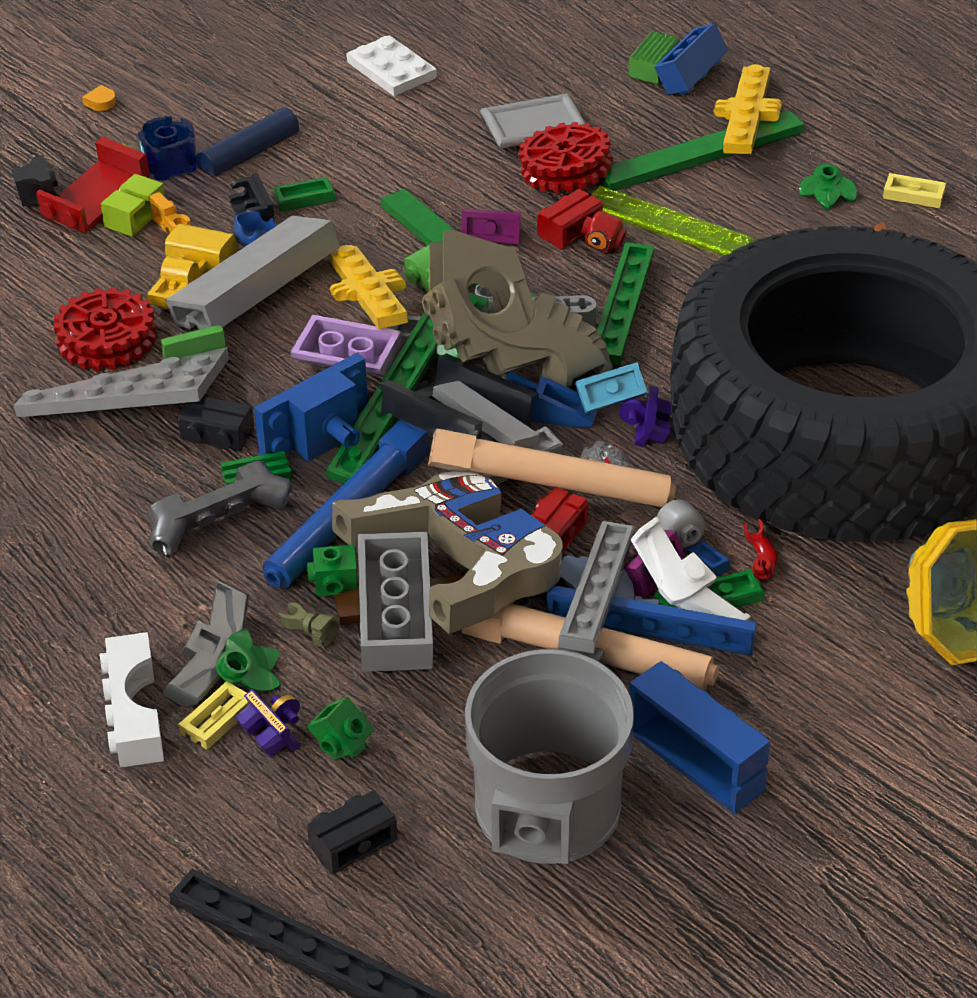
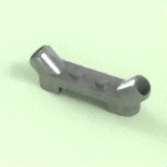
(252, 485)

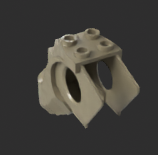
(518, 329)

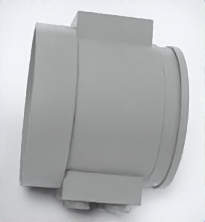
(548, 705)

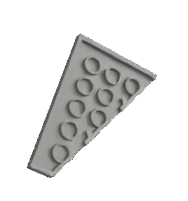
(156, 384)

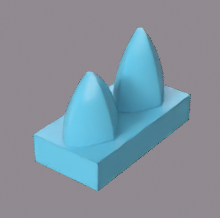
(611, 387)

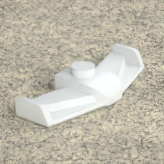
(678, 580)

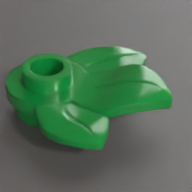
(828, 188)
(251, 662)

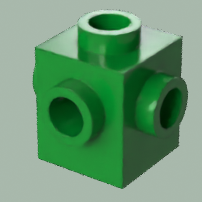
(333, 570)
(341, 729)

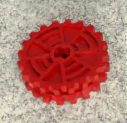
(565, 157)
(105, 329)

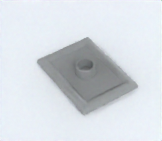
(519, 120)

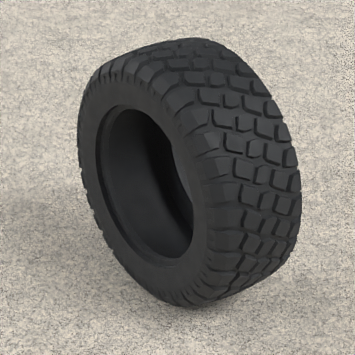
(816, 455)

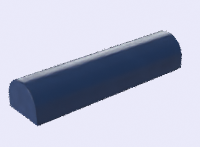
(248, 142)

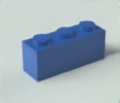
(691, 59)

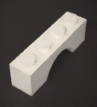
(136, 728)

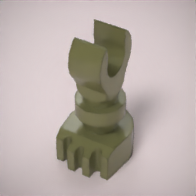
(321, 627)

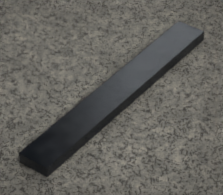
(293, 941)

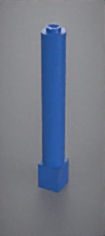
(398, 454)

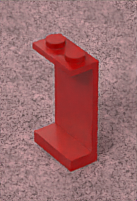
(81, 201)

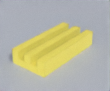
(914, 190)
(221, 718)

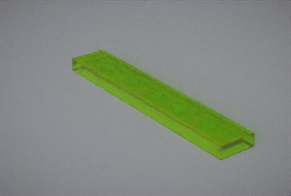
(671, 223)

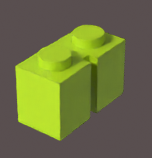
(130, 206)

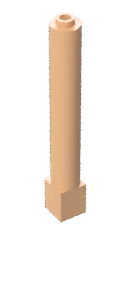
(467, 453)
(619, 648)

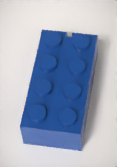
(699, 737)

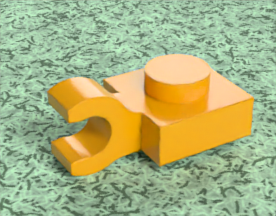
(165, 213)

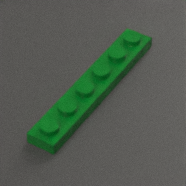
(624, 298)

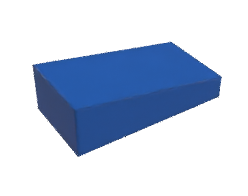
(710, 557)

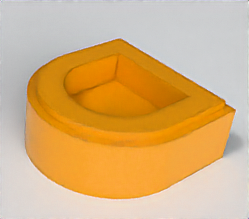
(100, 99)

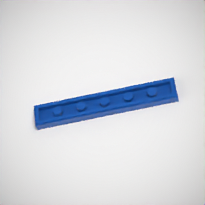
(666, 622)

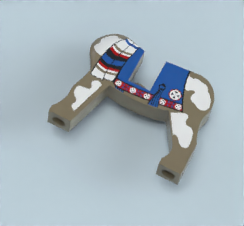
(461, 513)

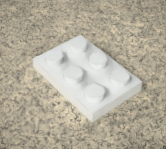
(391, 65)

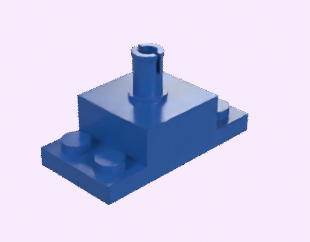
(315, 412)

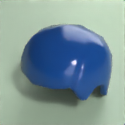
(250, 226)

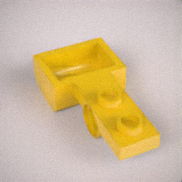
(188, 256)

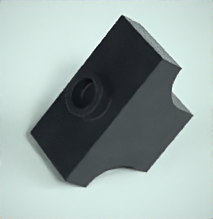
(33, 178)

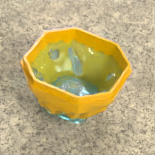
(945, 591)

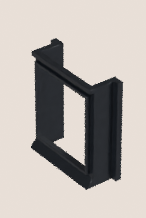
(427, 414)

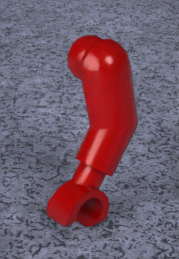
(767, 556)

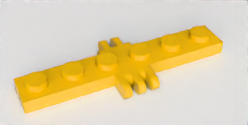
(747, 110)
(368, 287)

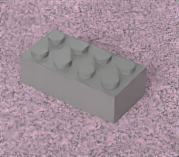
(394, 602)

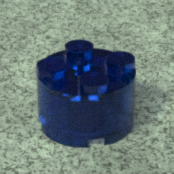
(168, 146)

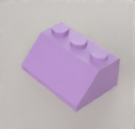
(333, 340)

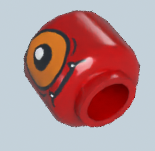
(604, 232)

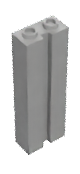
(253, 273)

